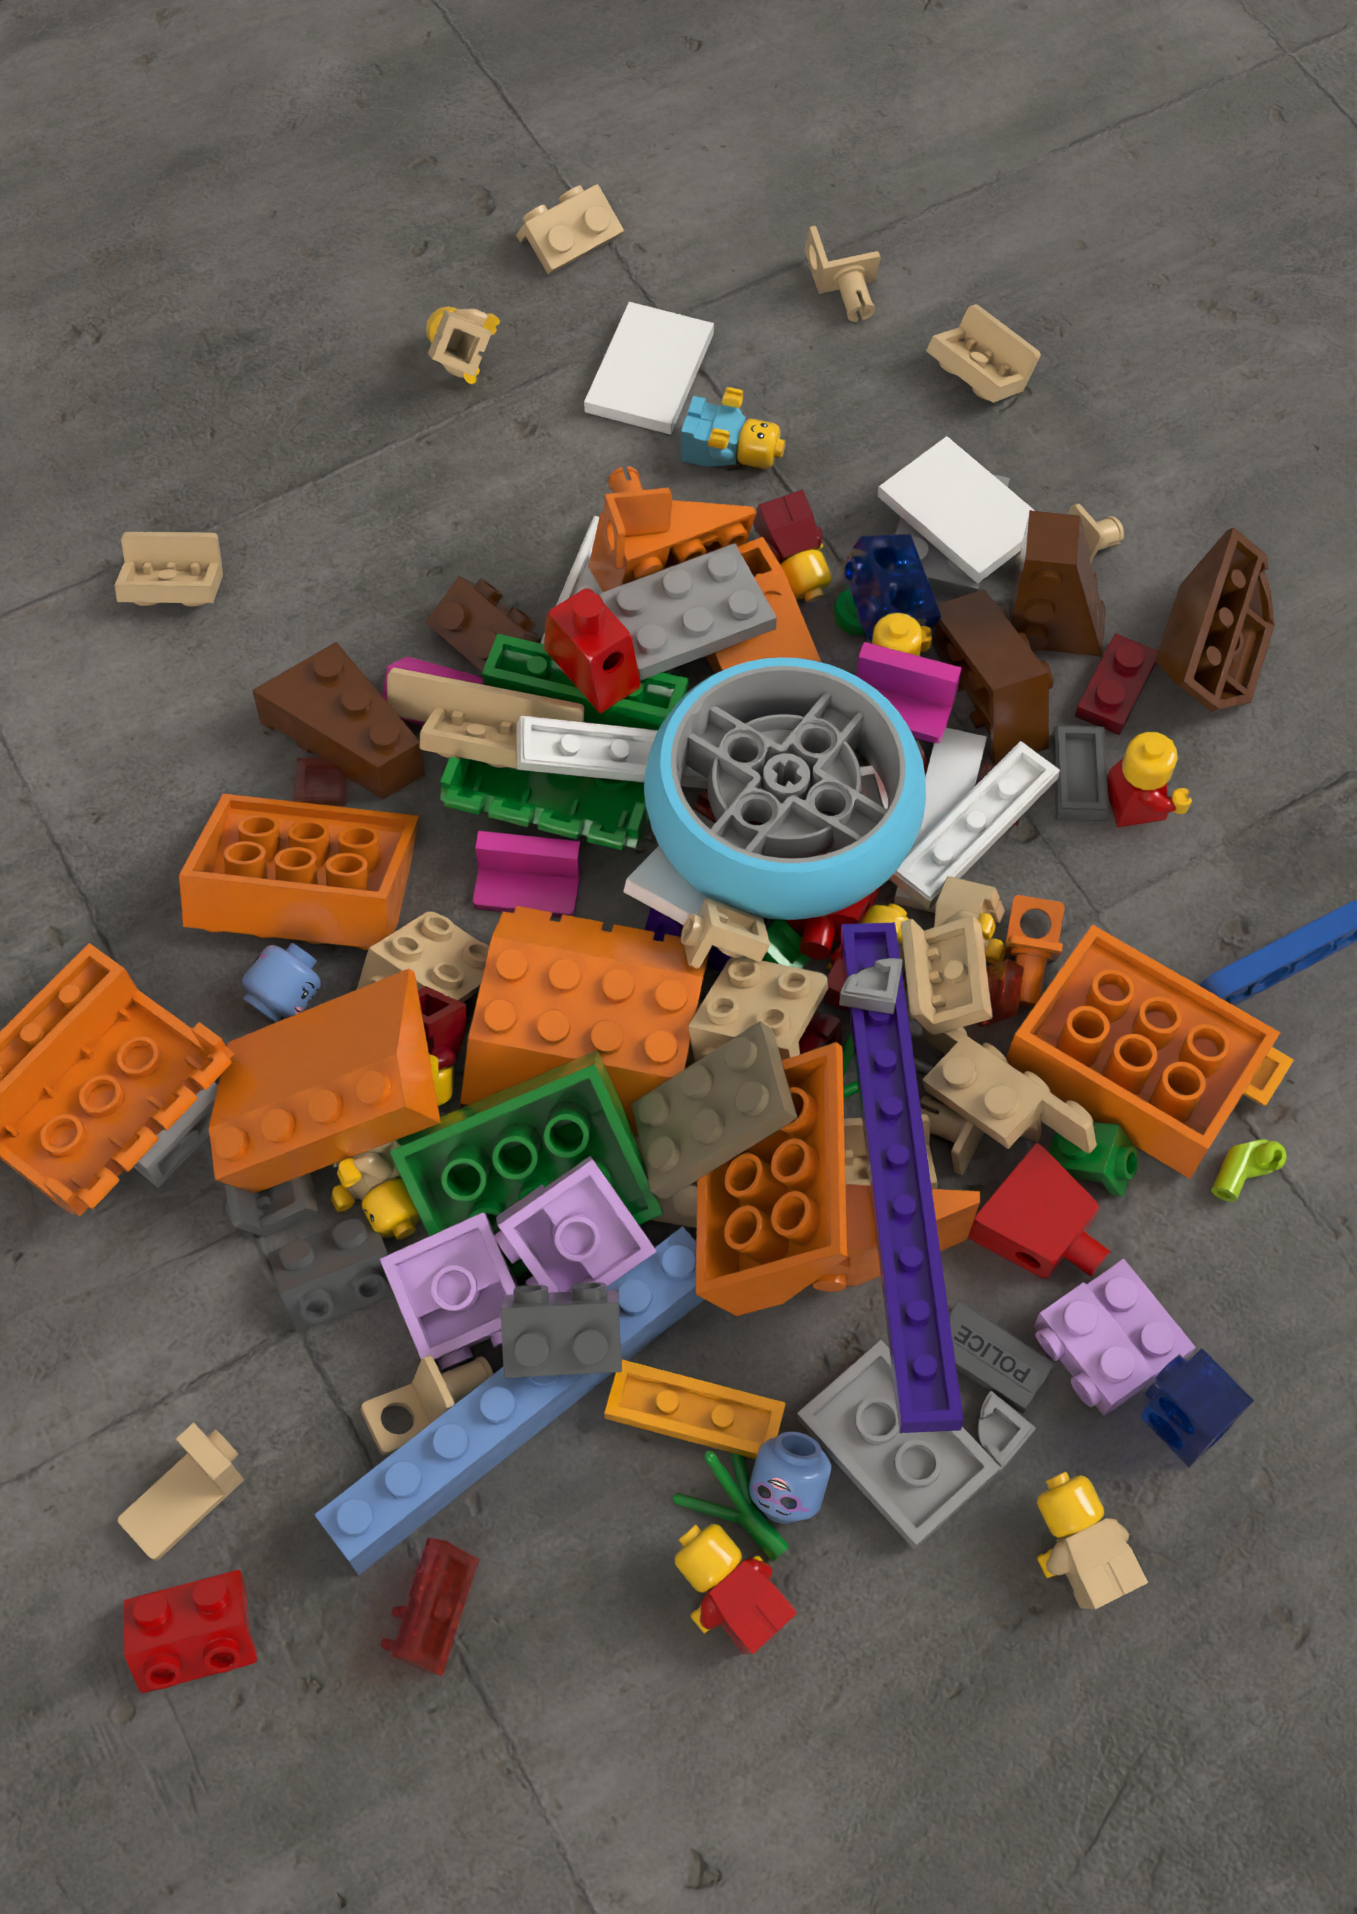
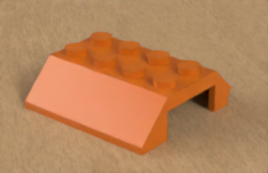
(576, 990)
(95, 1079)

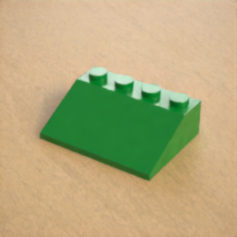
(522, 1140)

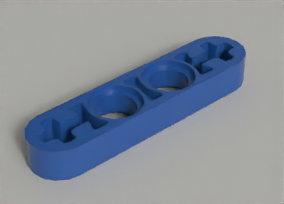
(1285, 956)

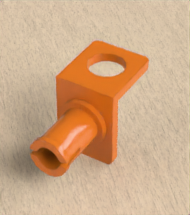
(632, 511)
(1032, 952)

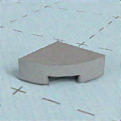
(873, 987)
(1001, 1430)

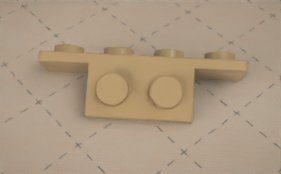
(468, 716)
(997, 1096)

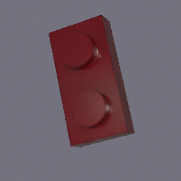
(1117, 684)

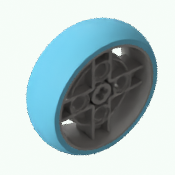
(772, 717)

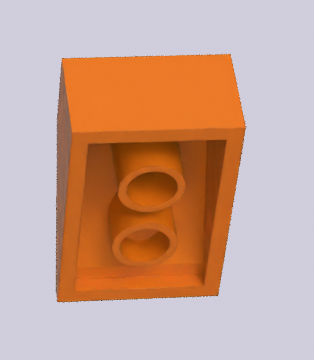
(954, 1219)

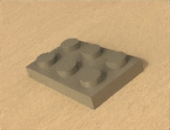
(713, 1110)

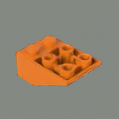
(693, 531)
(791, 634)

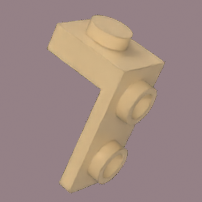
(183, 1493)

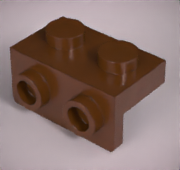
(473, 616)

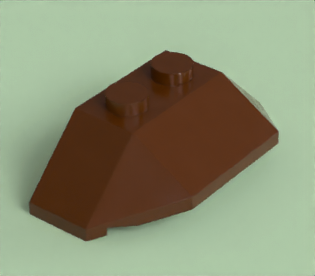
(1220, 625)

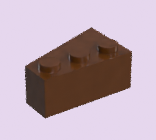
(1055, 587)
(997, 672)
(342, 718)

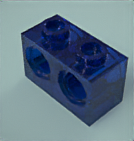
(888, 579)
(1193, 1405)

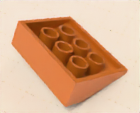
(299, 871)
(1141, 1049)
(324, 1086)
(779, 1208)

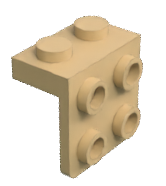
(436, 952)
(753, 993)

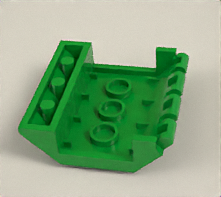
(567, 805)

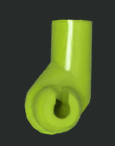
(1246, 1162)

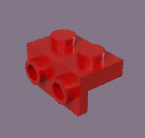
(188, 1632)

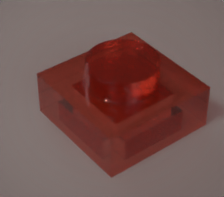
(1004, 990)

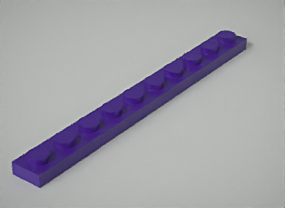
(902, 1199)

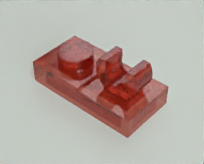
(434, 1607)

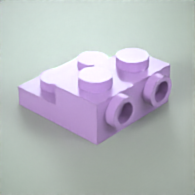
(573, 1231)
(452, 1290)
(1111, 1337)

